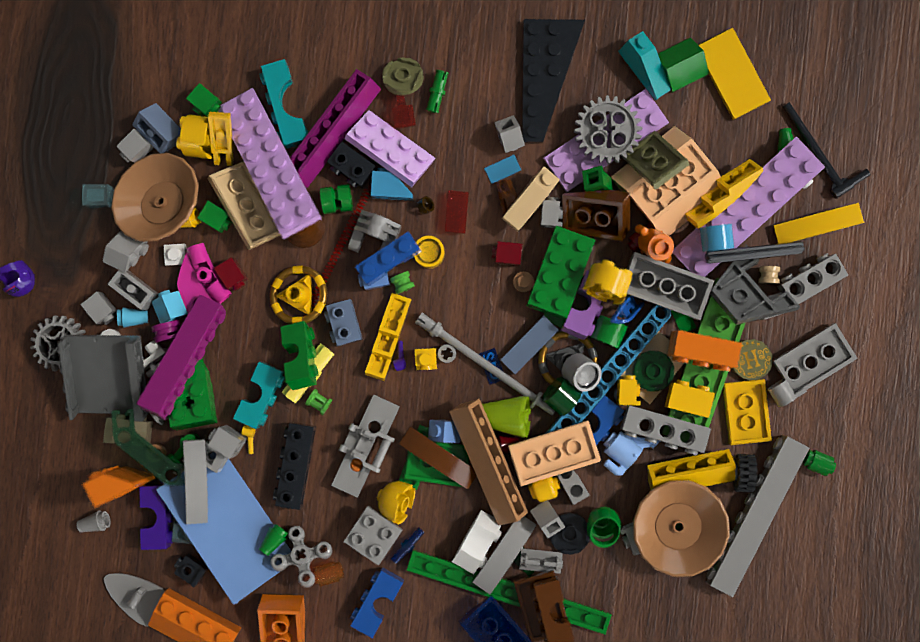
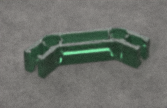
(145, 453)

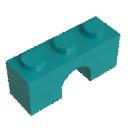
(254, 413)

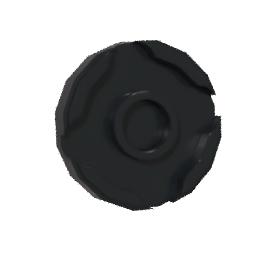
(573, 537)

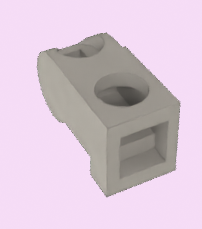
(573, 486)

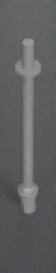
(435, 329)

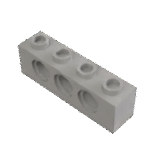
(698, 434)

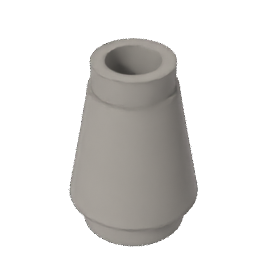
(95, 522)

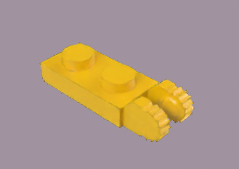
(221, 136)

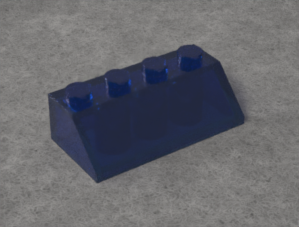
(491, 624)

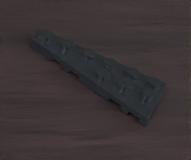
(546, 60)

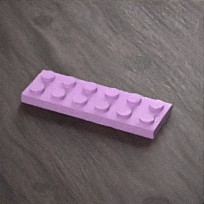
(569, 160)

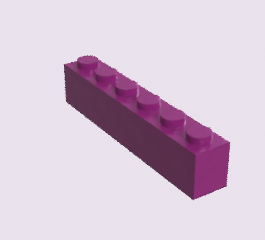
(334, 126)
(182, 357)

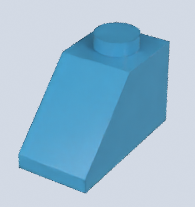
(388, 186)

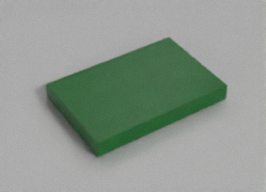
(421, 471)

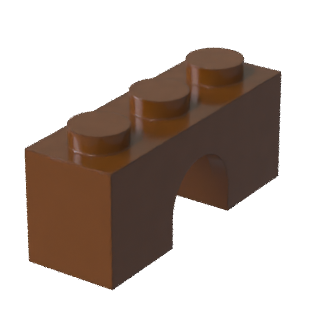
(548, 593)

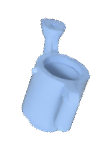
(624, 451)

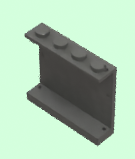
(102, 374)

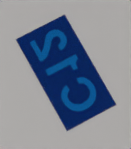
(492, 357)

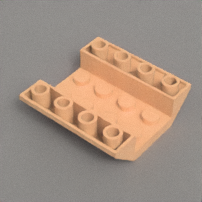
(669, 203)

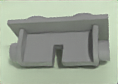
(541, 560)

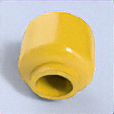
(545, 489)

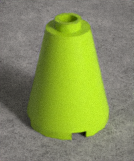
(510, 415)

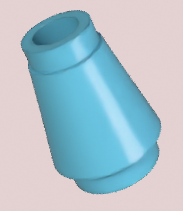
(130, 317)

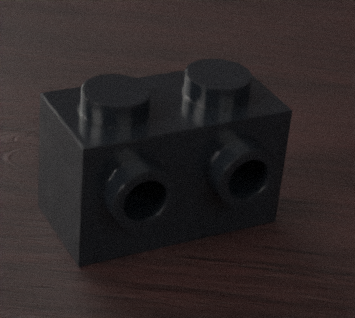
(351, 165)

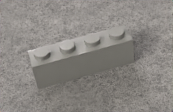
(668, 286)

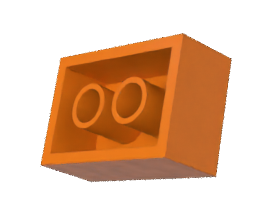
(704, 350)

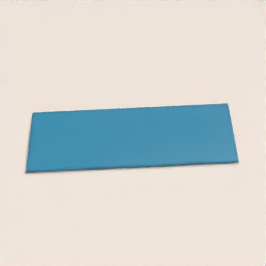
(502, 169)

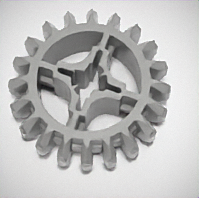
(43, 335)

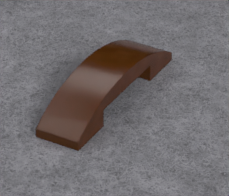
(438, 457)

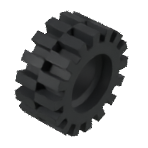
(745, 473)

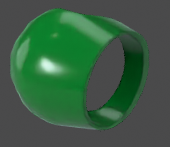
(602, 524)

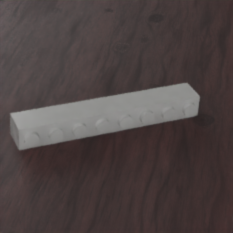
(757, 514)

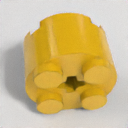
(194, 137)
(608, 282)

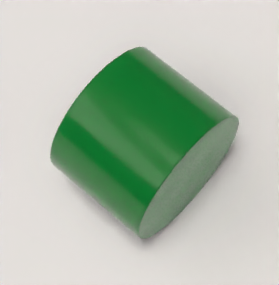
(608, 333)

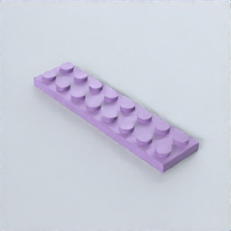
(270, 164)
(768, 193)

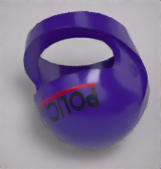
(17, 278)

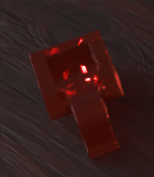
(403, 114)

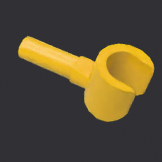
(250, 432)

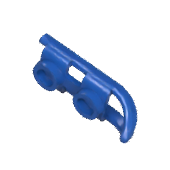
(623, 310)

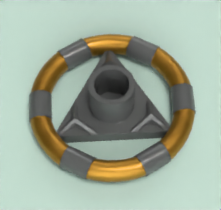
(560, 356)

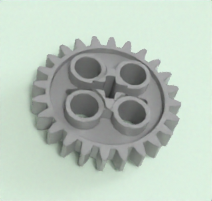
(627, 129)

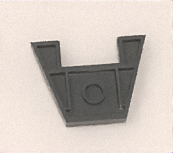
(744, 299)

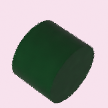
(561, 396)

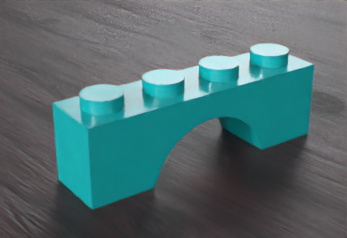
(278, 79)

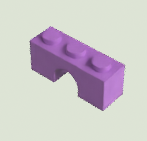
(580, 322)

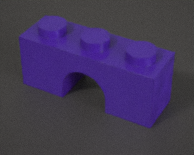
(160, 534)

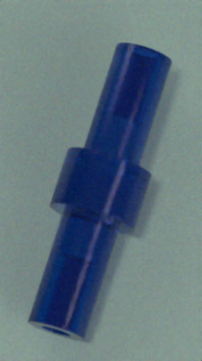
(407, 545)

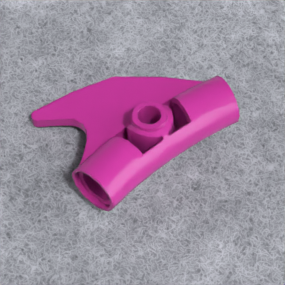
(191, 282)

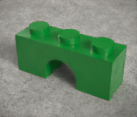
(302, 370)

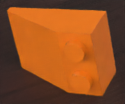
(281, 618)

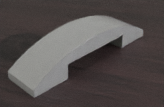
(195, 481)
(504, 554)

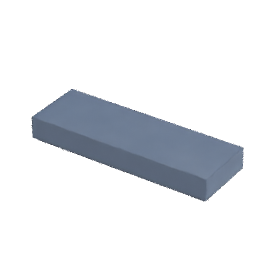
(529, 344)

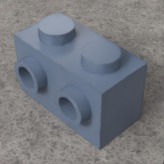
(157, 128)
(343, 322)

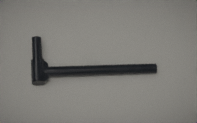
(839, 186)

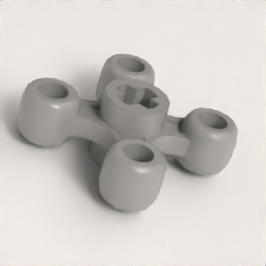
(302, 564)

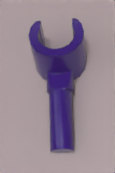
(400, 363)

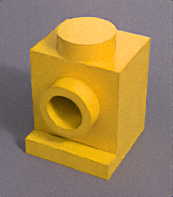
(425, 359)
(628, 391)

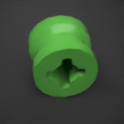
(402, 282)

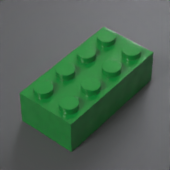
(560, 273)

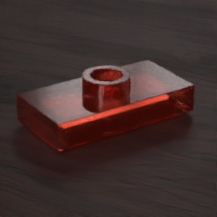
(456, 212)

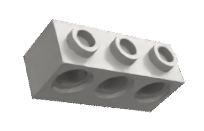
(822, 278)

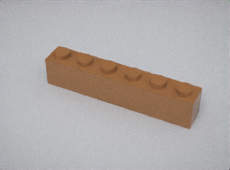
(488, 462)

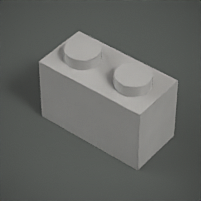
(124, 252)
(133, 289)
(227, 441)

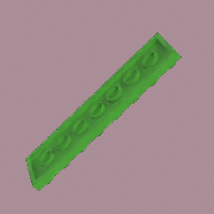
(713, 324)

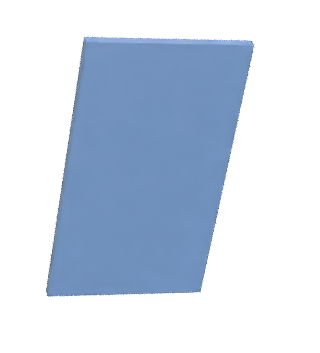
(232, 534)

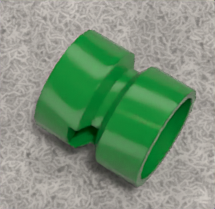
(341, 193)

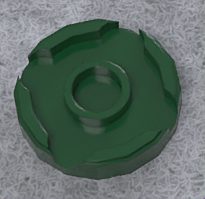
(653, 370)

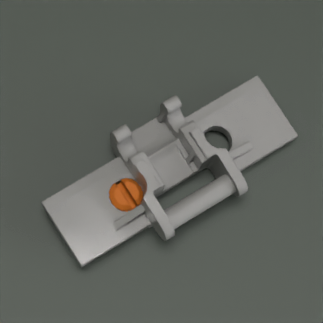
(358, 444)

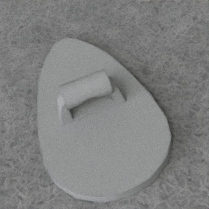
(134, 595)

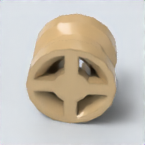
(769, 275)

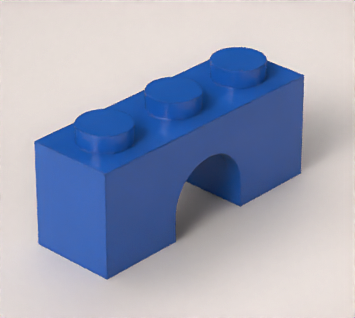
(387, 258)
(607, 415)
(384, 585)

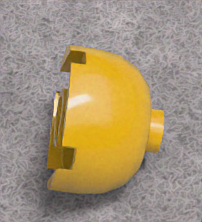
(394, 501)

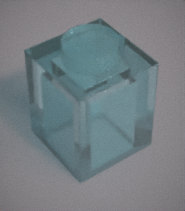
(97, 195)

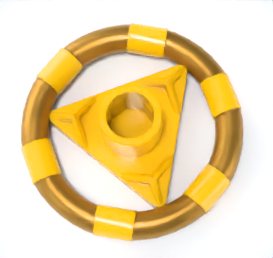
(299, 294)

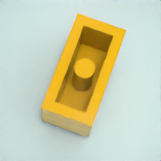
(689, 399)

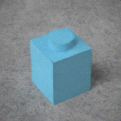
(169, 306)

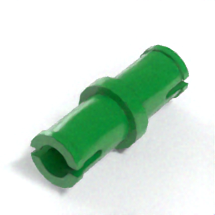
(437, 91)

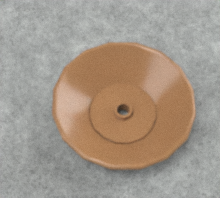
(143, 189)
(698, 541)

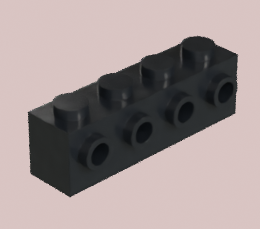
(295, 465)

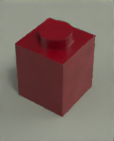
(507, 253)
(231, 274)

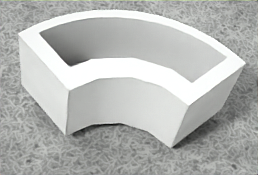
(477, 542)

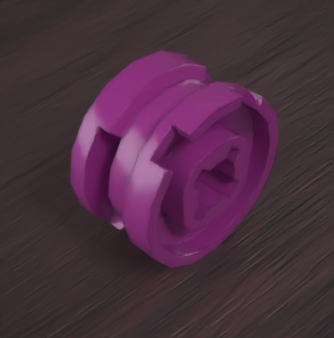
(164, 329)

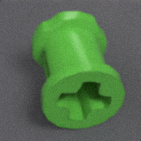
(316, 396)

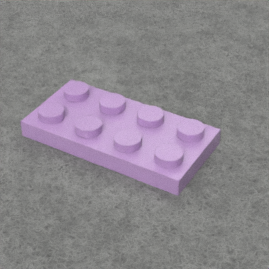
(389, 148)

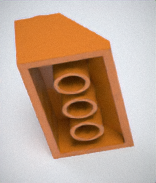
(114, 483)
(189, 621)

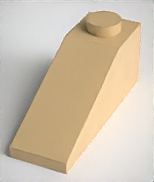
(530, 198)

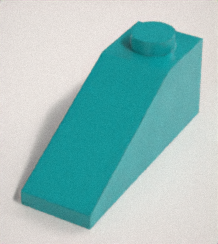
(646, 64)

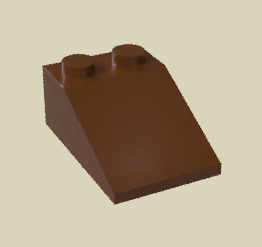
(597, 213)

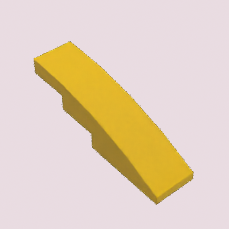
(728, 190)
(819, 223)
(387, 336)

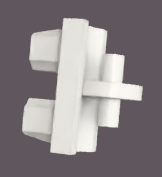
(156, 354)

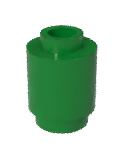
(819, 462)

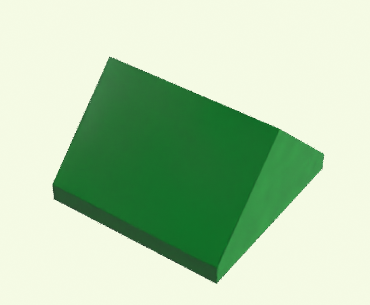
(683, 64)

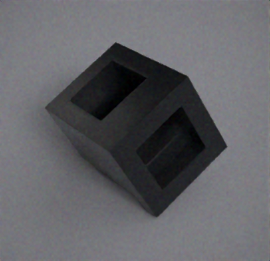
(197, 567)

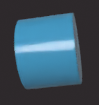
(716, 237)

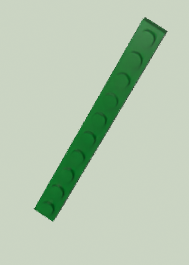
(505, 591)

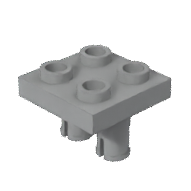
(373, 535)

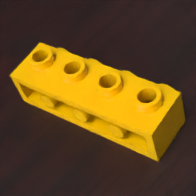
(702, 469)

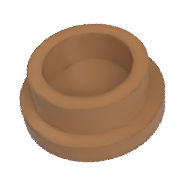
(523, 281)

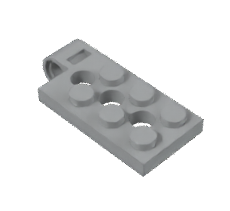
(789, 389)

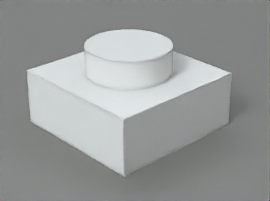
(174, 254)

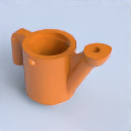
(655, 244)

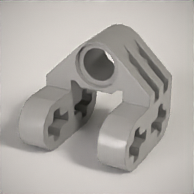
(375, 226)

